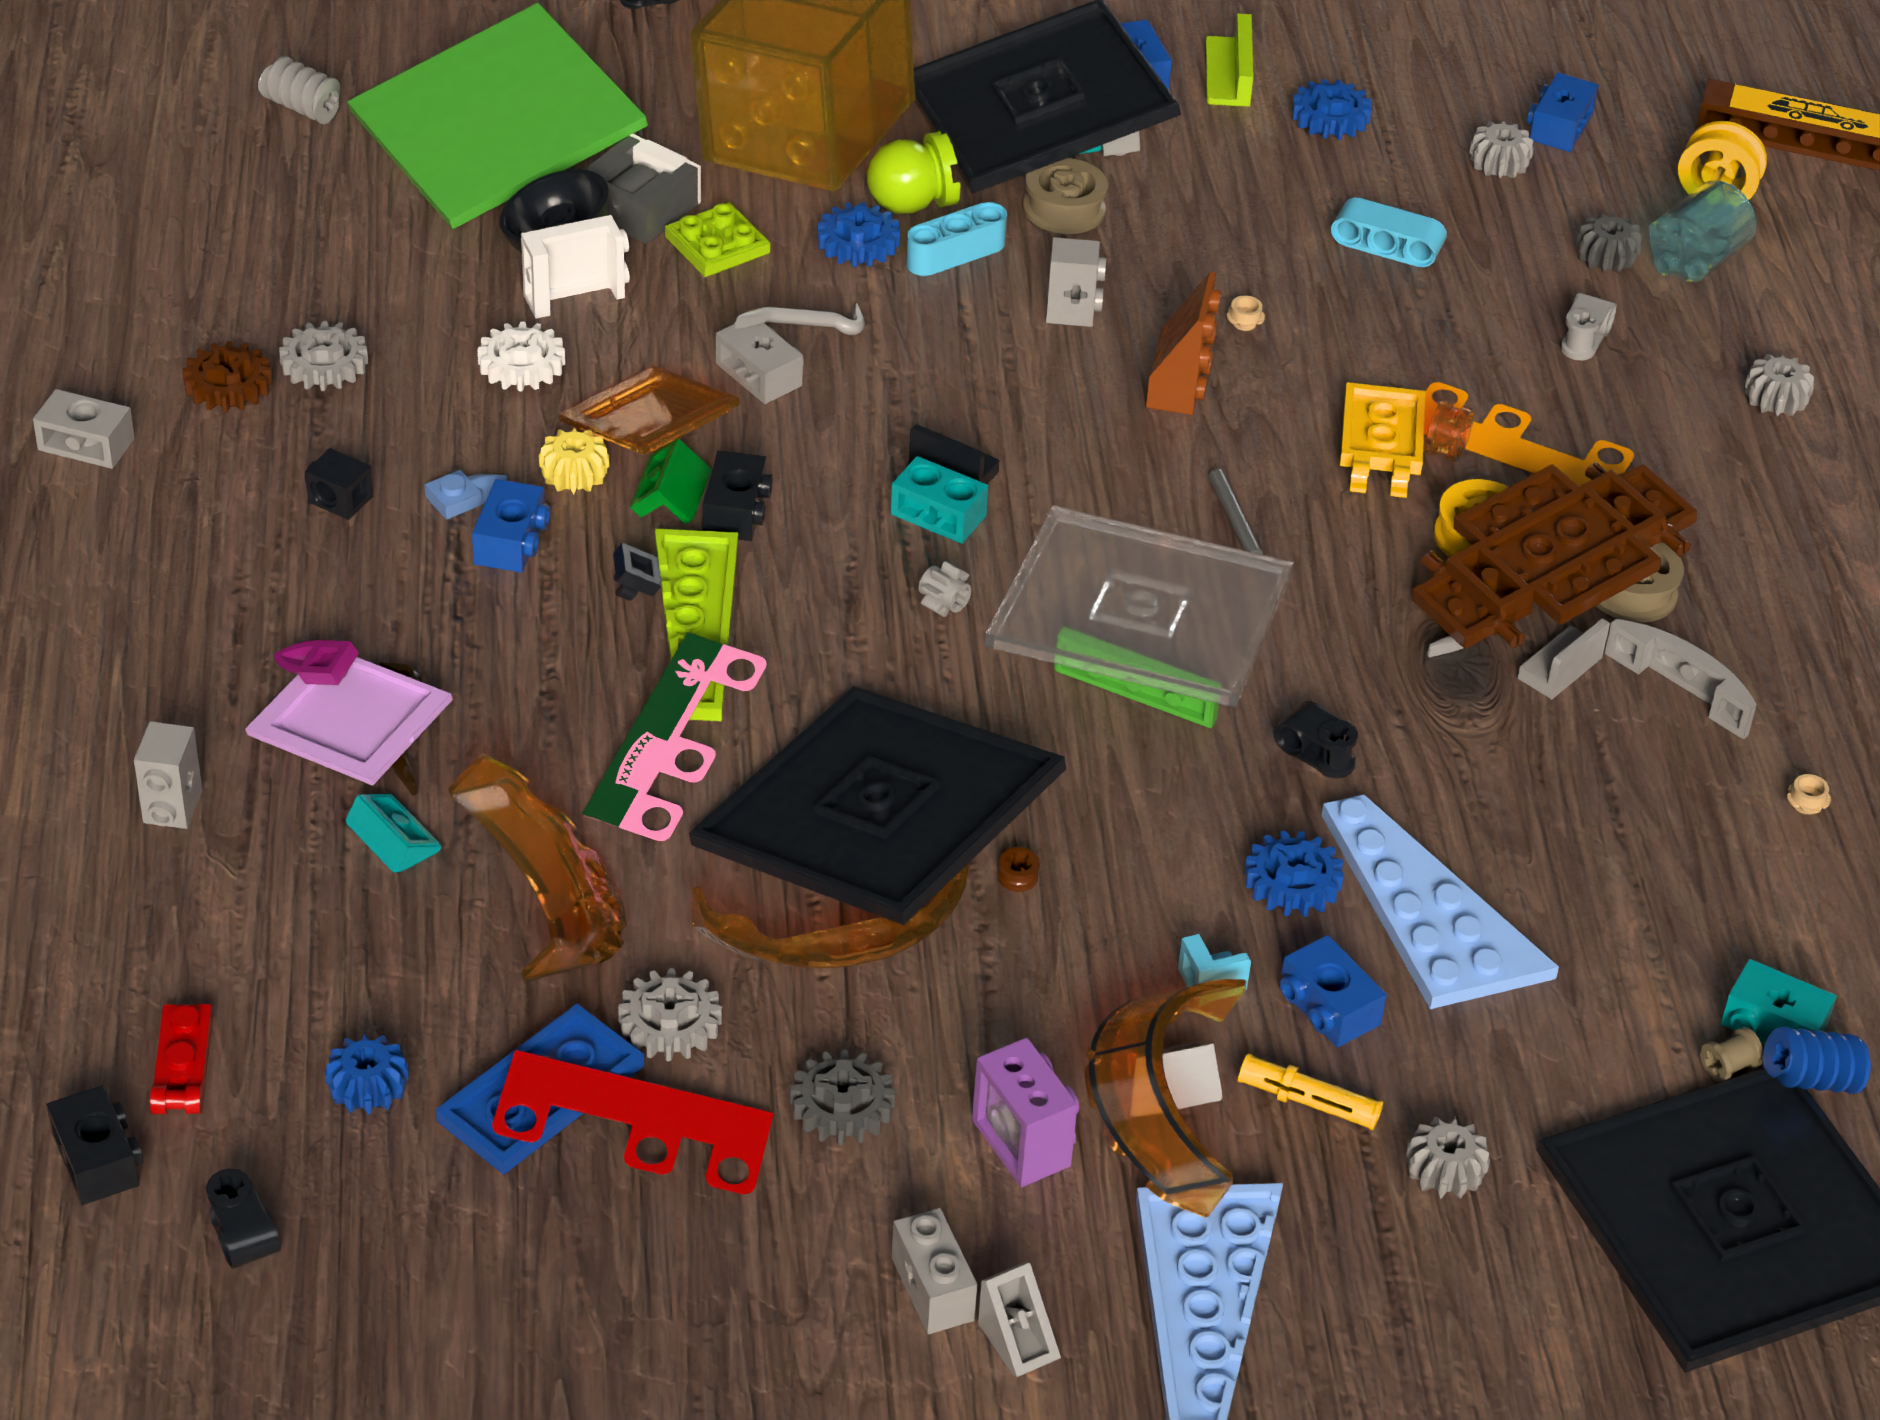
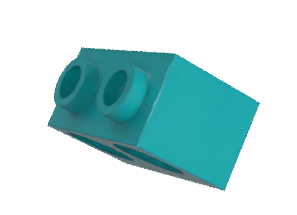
(939, 499)

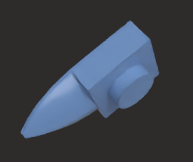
(460, 493)

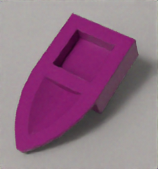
(318, 660)

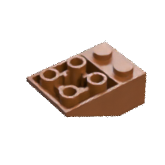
(1183, 352)

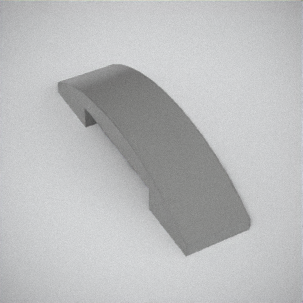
(1686, 665)

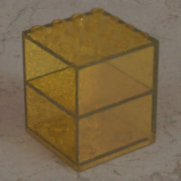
(801, 84)

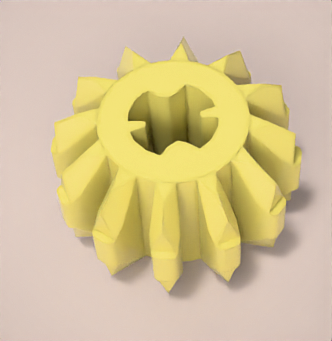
(574, 460)

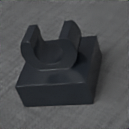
(635, 572)

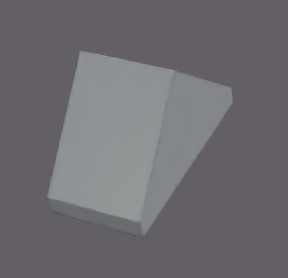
(1017, 1320)

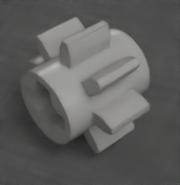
(944, 589)

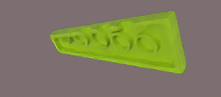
(698, 595)

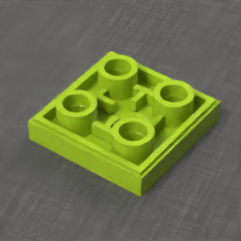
(717, 239)

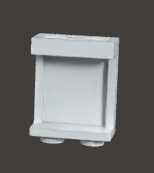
(573, 261)

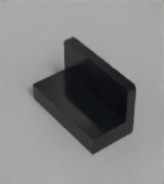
(951, 454)

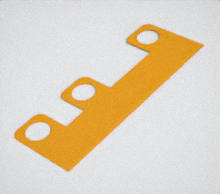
(1507, 446)

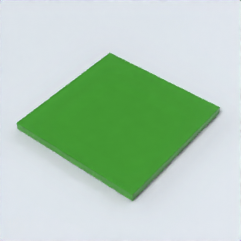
(496, 114)

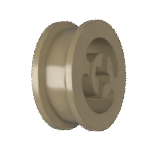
(1066, 196)
(1651, 597)

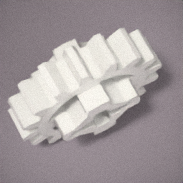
(521, 356)

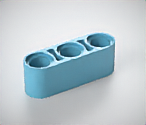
(1389, 232)
(956, 238)

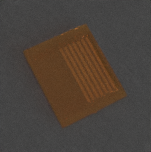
(649, 410)

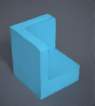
(1199, 966)

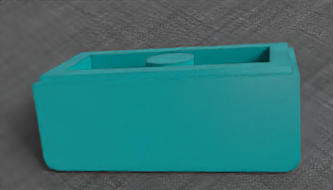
(391, 831)

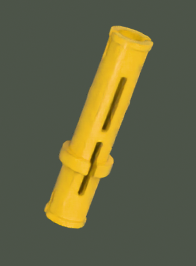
(1312, 1092)

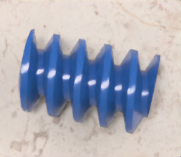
(1817, 1060)

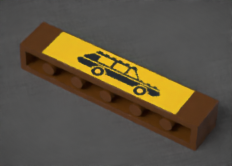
(1796, 123)

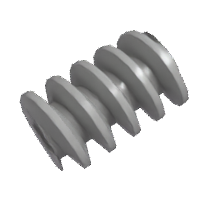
(301, 89)

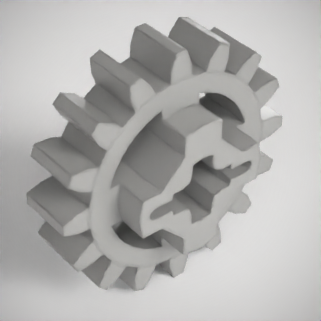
(323, 355)
(670, 1014)

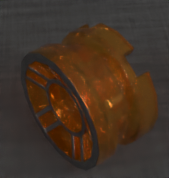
(1449, 430)

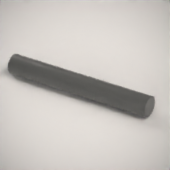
(1234, 512)

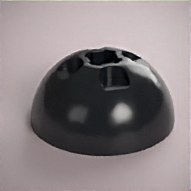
(555, 201)

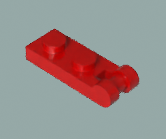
(182, 1059)

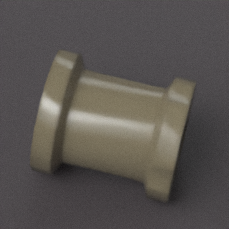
(1732, 1054)

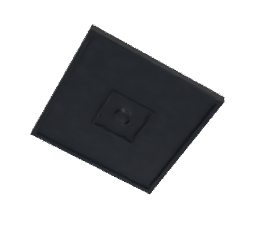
(1041, 95)
(878, 804)
(1727, 1214)

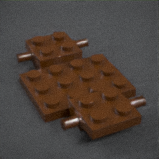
(1551, 547)

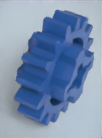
(1331, 109)
(858, 234)
(1294, 873)

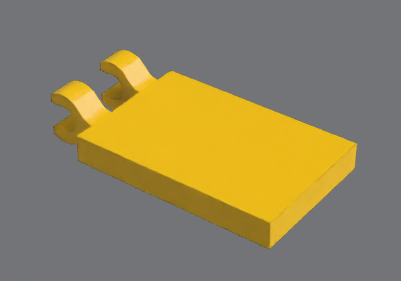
(1382, 433)

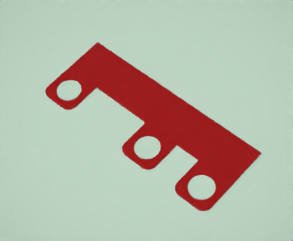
(648, 1107)

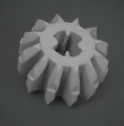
(1501, 149)
(1779, 385)
(1447, 1157)

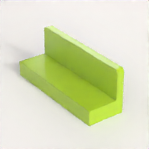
(1230, 66)

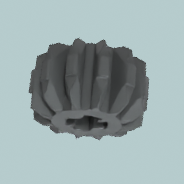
(1609, 242)

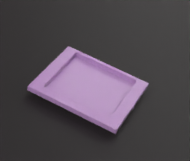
(353, 724)

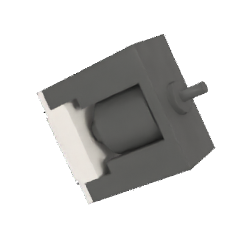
(648, 186)

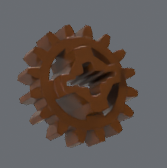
(227, 376)

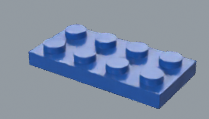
(571, 1038)

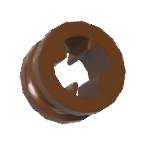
(1021, 880)

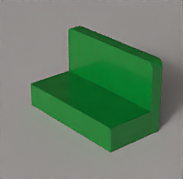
(672, 478)

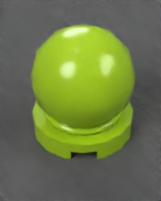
(910, 175)

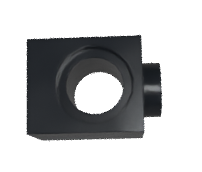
(339, 483)

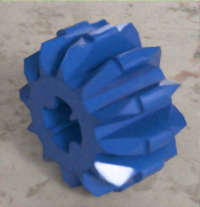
(366, 1074)

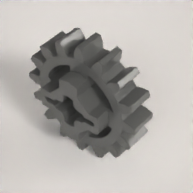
(842, 1097)

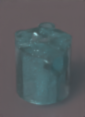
(1702, 231)

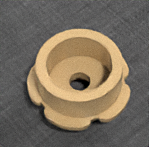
(1245, 313)
(1809, 794)

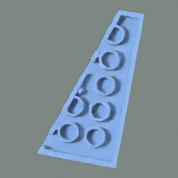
(1438, 924)
(1204, 1292)

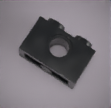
(737, 494)
(94, 1144)

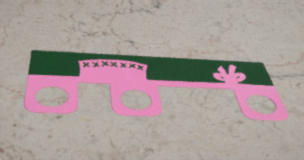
(655, 736)

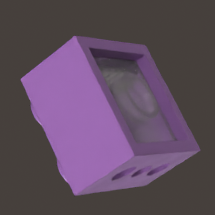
(1025, 1111)

